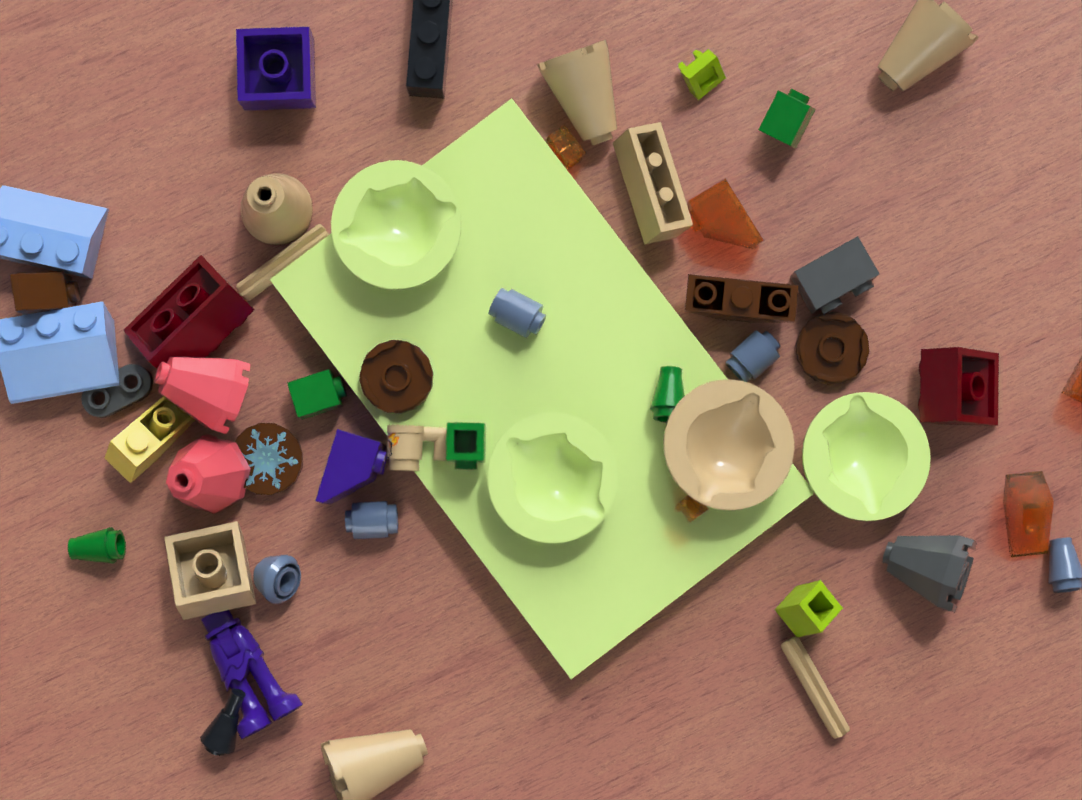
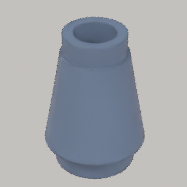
(1064, 566)

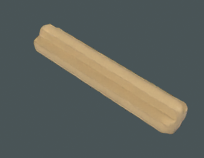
(259, 279)
(815, 687)

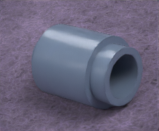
(517, 312)
(753, 356)
(372, 520)

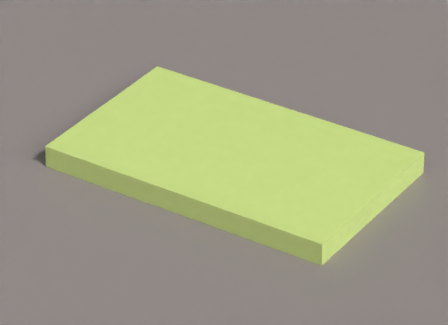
(593, 358)

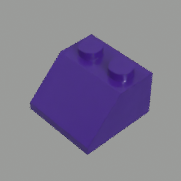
(351, 466)

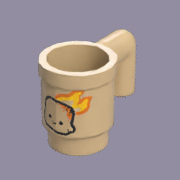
(406, 445)

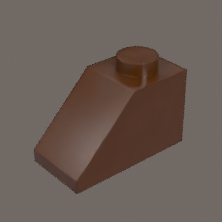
(43, 292)

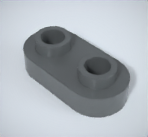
(119, 396)

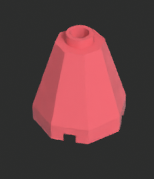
(204, 388)
(208, 474)

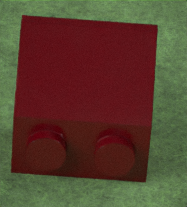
(959, 386)

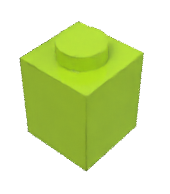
(808, 608)

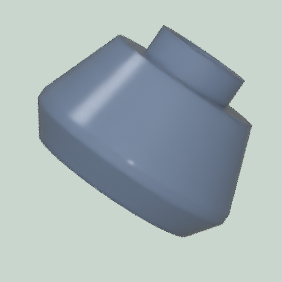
(277, 578)

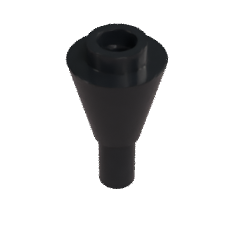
(222, 732)

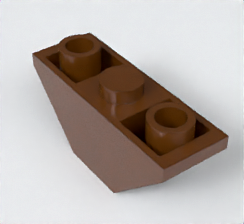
(741, 299)

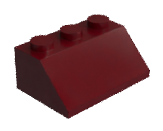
(189, 316)

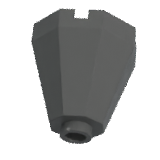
(932, 566)

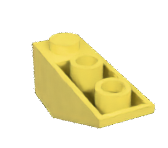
(147, 438)

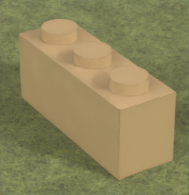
(652, 183)

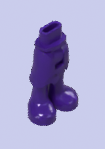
(236, 656)

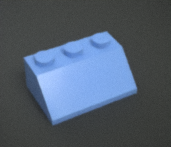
(50, 231)
(58, 352)

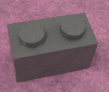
(835, 275)

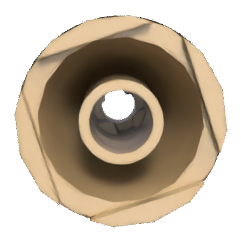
(924, 43)
(584, 90)
(276, 209)
(371, 763)

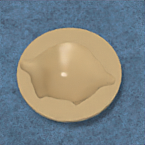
(728, 444)

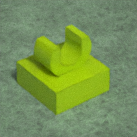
(702, 73)

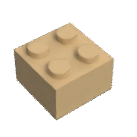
(209, 570)

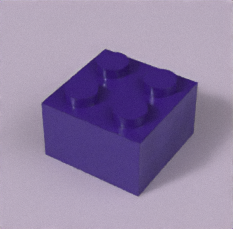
(276, 68)

